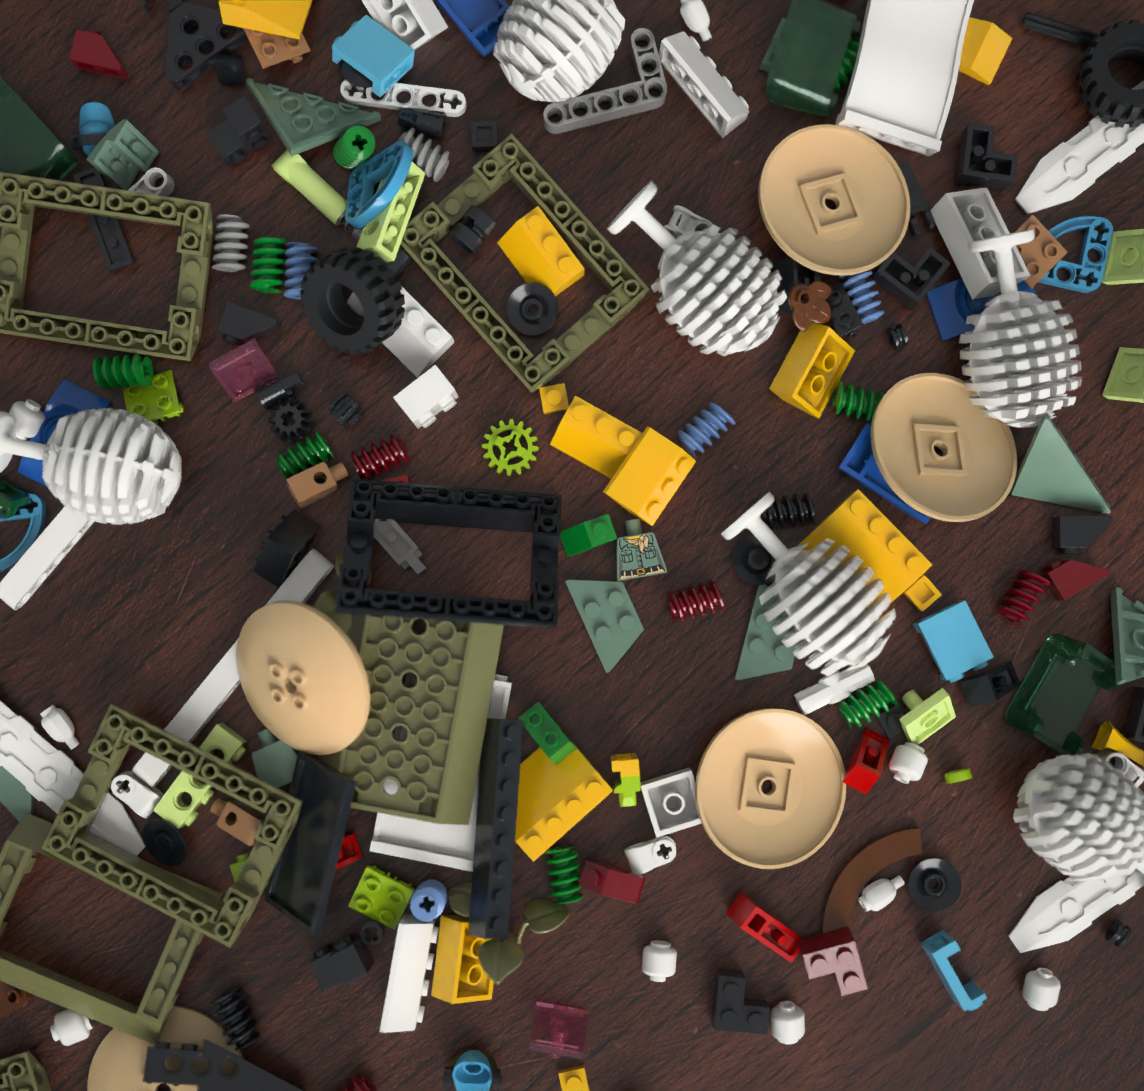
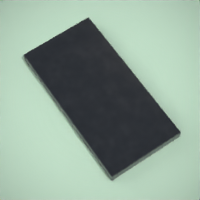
(309, 860)

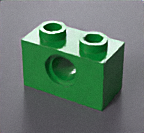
(547, 733)

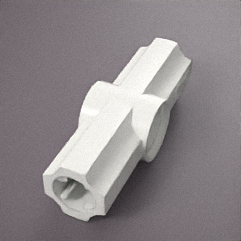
(833, 688)

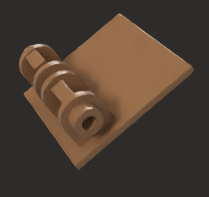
(275, 48)
(1039, 253)

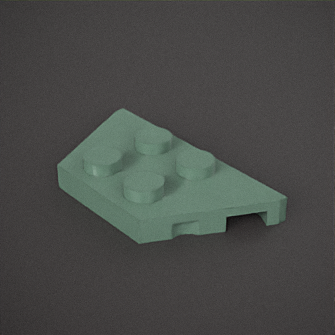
(607, 617)
(1127, 637)
(762, 648)

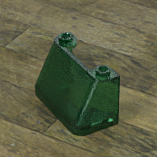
(811, 56)
(27, 143)
(1060, 693)

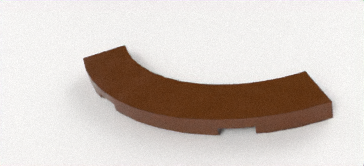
(861, 869)

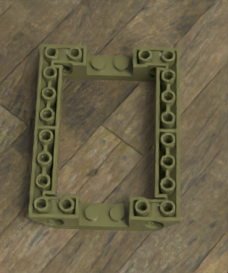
(514, 162)
(17, 204)
(74, 843)
(159, 999)

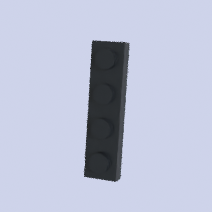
(107, 229)

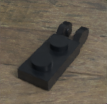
(917, 200)

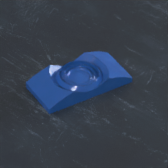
(476, 20)
(952, 305)
(65, 401)
(862, 467)

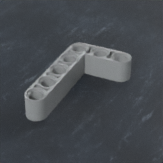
(614, 96)

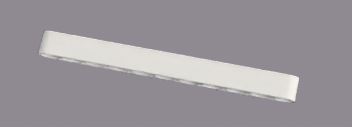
(225, 676)

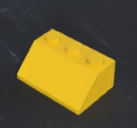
(541, 253)
(812, 369)
(594, 437)
(649, 476)
(457, 967)

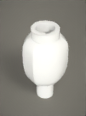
(696, 17)
(59, 726)
(879, 893)

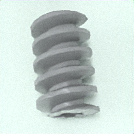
(424, 156)
(230, 243)

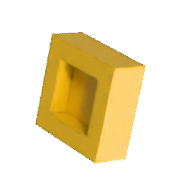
(554, 398)
(922, 593)
(573, 1079)

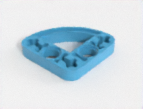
(390, 163)
(1084, 266)
(35, 529)

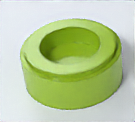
(957, 775)

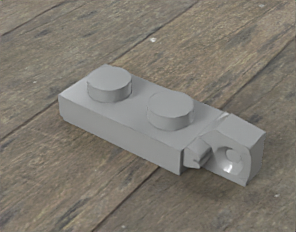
(398, 545)

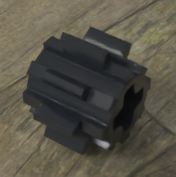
(345, 410)

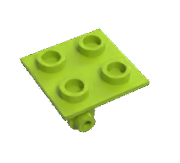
(155, 400)
(381, 897)

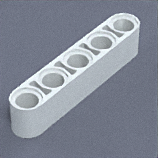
(42, 557)

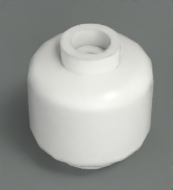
(27, 418)
(908, 762)
(659, 960)
(1041, 989)
(787, 1022)
(70, 1027)

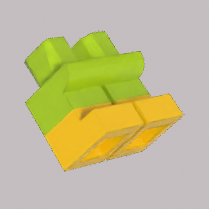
(629, 778)

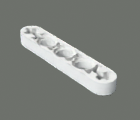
(417, 94)

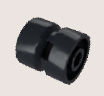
(474, 228)

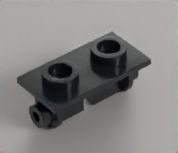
(843, 313)

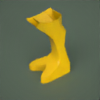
(1112, 739)

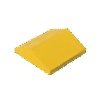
(983, 50)

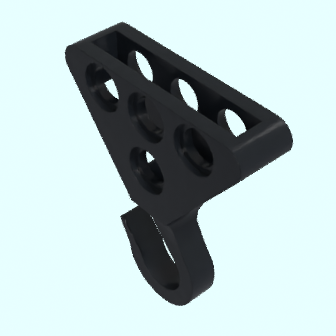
(190, 47)

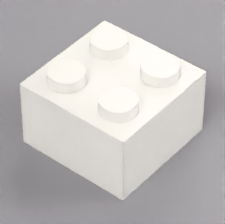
(427, 397)
(671, 801)

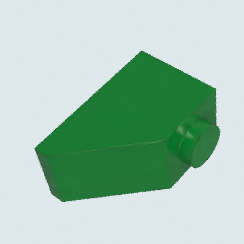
(588, 535)

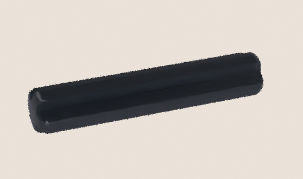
(1058, 29)

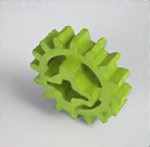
(499, 442)

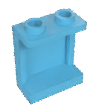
(374, 53)
(954, 641)
(938, 949)

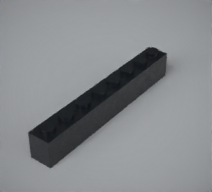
(495, 829)

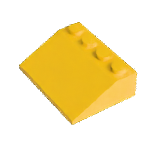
(267, 16)
(873, 539)
(554, 798)

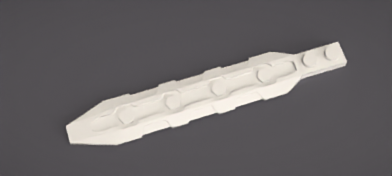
(1078, 162)
(55, 778)
(1070, 908)

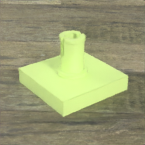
(1125, 258)
(1126, 376)
(926, 716)

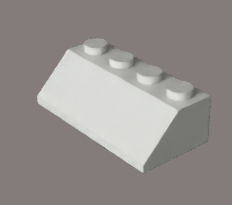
(409, 20)
(703, 83)
(968, 218)
(419, 337)
(408, 974)

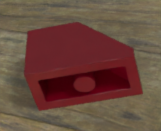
(94, 54)
(1071, 577)
(611, 881)

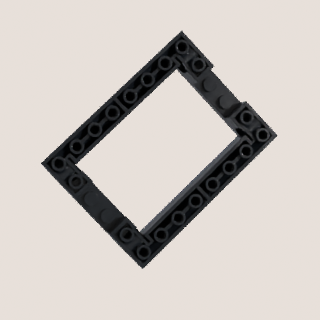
(456, 508)

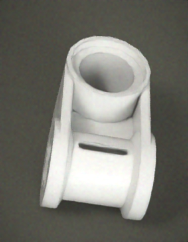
(147, 183)
(688, 222)
(1124, 765)
(138, 796)
(645, 855)

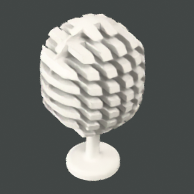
(557, 45)
(710, 282)
(1018, 347)
(103, 464)
(820, 598)
(1083, 817)

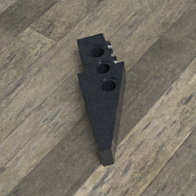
(244, 1077)

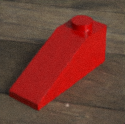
(764, 927)

